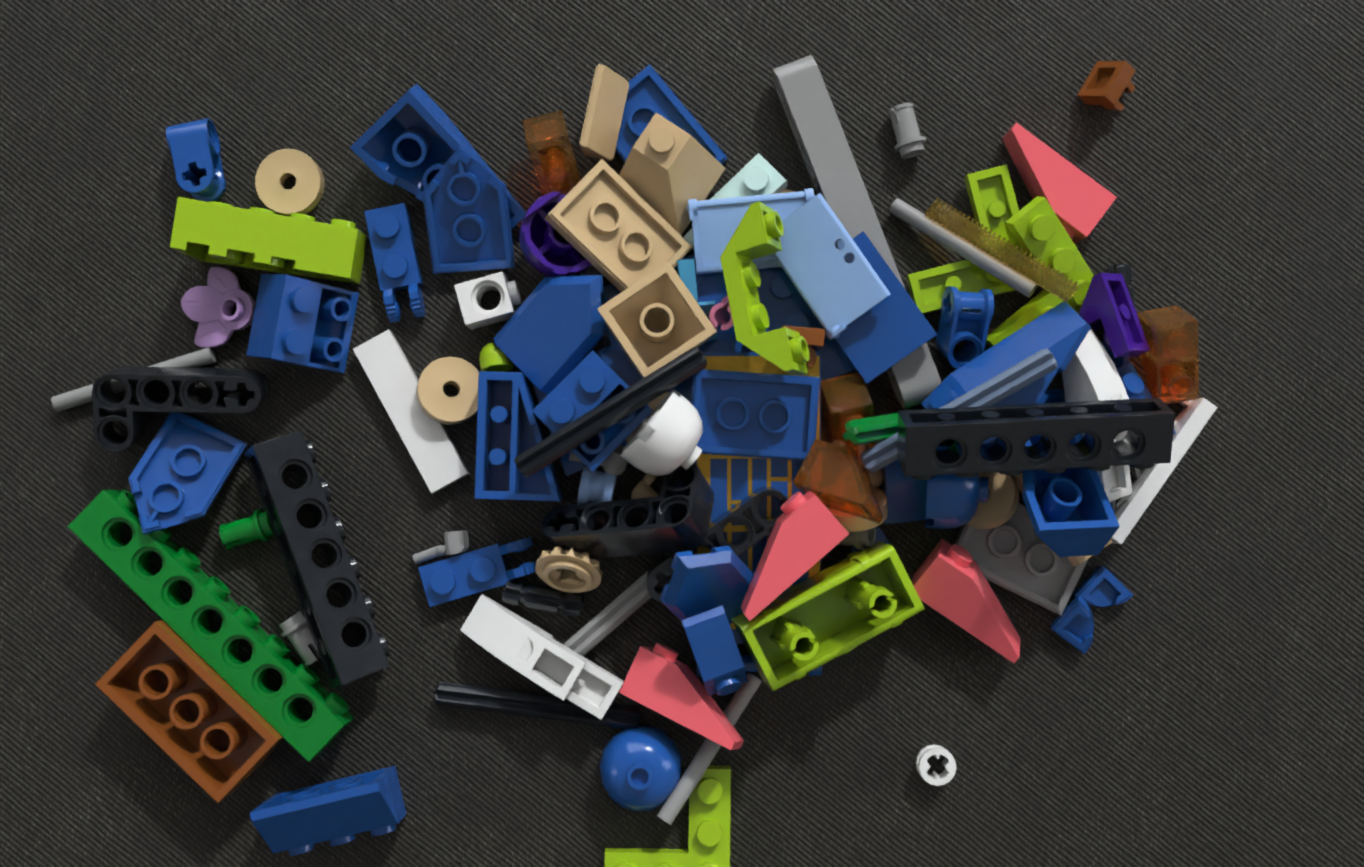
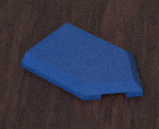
(467, 218)
(554, 328)
(182, 472)
(706, 583)

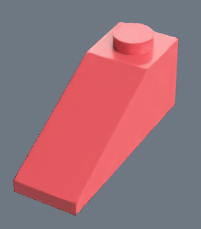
(1069, 191)
(795, 545)
(959, 591)
(676, 692)

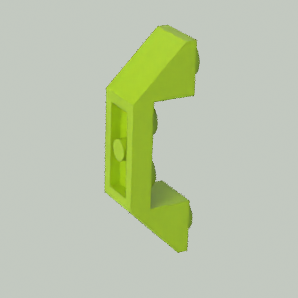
(754, 238)

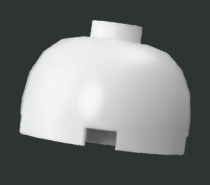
(666, 437)

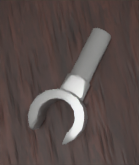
(614, 464)
(455, 543)

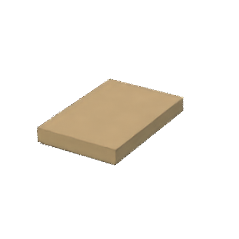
(616, 228)

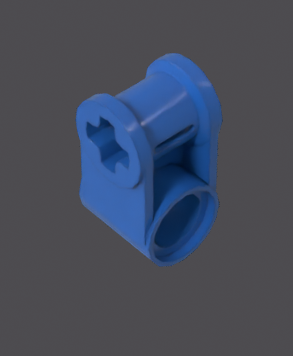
(195, 153)
(964, 318)

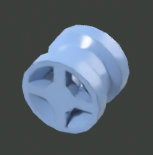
(596, 486)

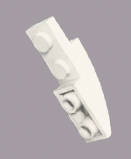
(1095, 378)
(541, 657)

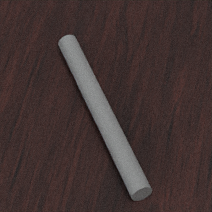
(963, 248)
(84, 394)
(706, 753)

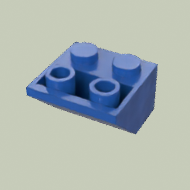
(302, 323)
(580, 392)

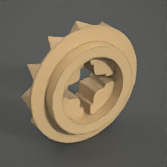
(568, 570)

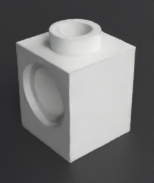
(470, 295)

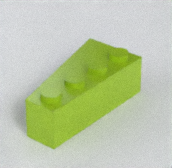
(268, 241)

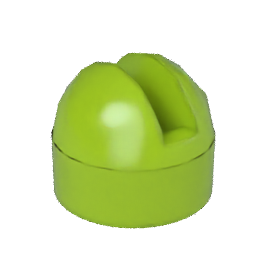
(494, 359)

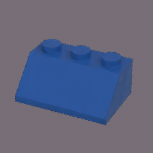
(331, 811)

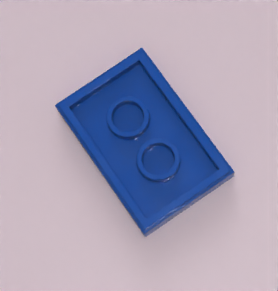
(651, 95)
(888, 329)
(756, 413)

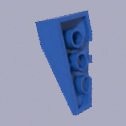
(1057, 330)
(1070, 506)

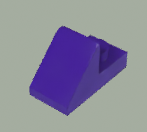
(1111, 307)

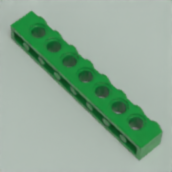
(100, 530)

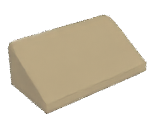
(604, 114)

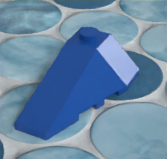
(414, 143)

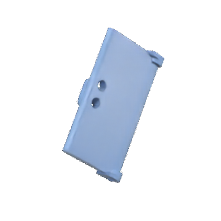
(718, 219)
(820, 270)

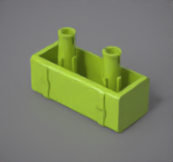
(829, 614)

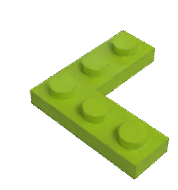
(992, 205)
(1044, 236)
(706, 832)

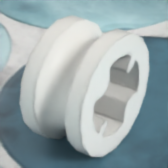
(923, 766)

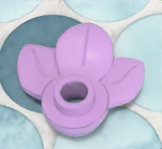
(214, 308)

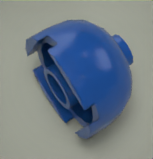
(953, 499)
(640, 767)

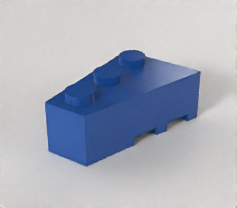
(503, 432)

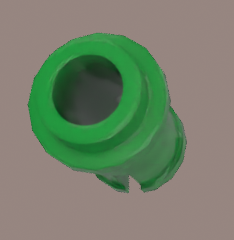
(246, 530)

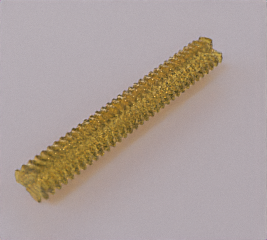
(1003, 251)

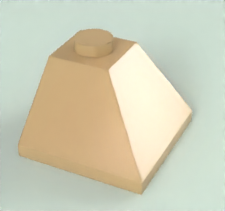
(669, 169)
(656, 320)

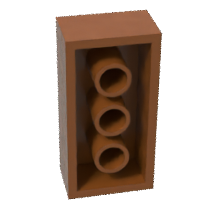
(189, 711)

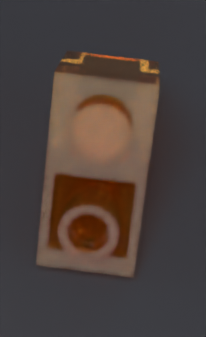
(1173, 353)
(845, 400)

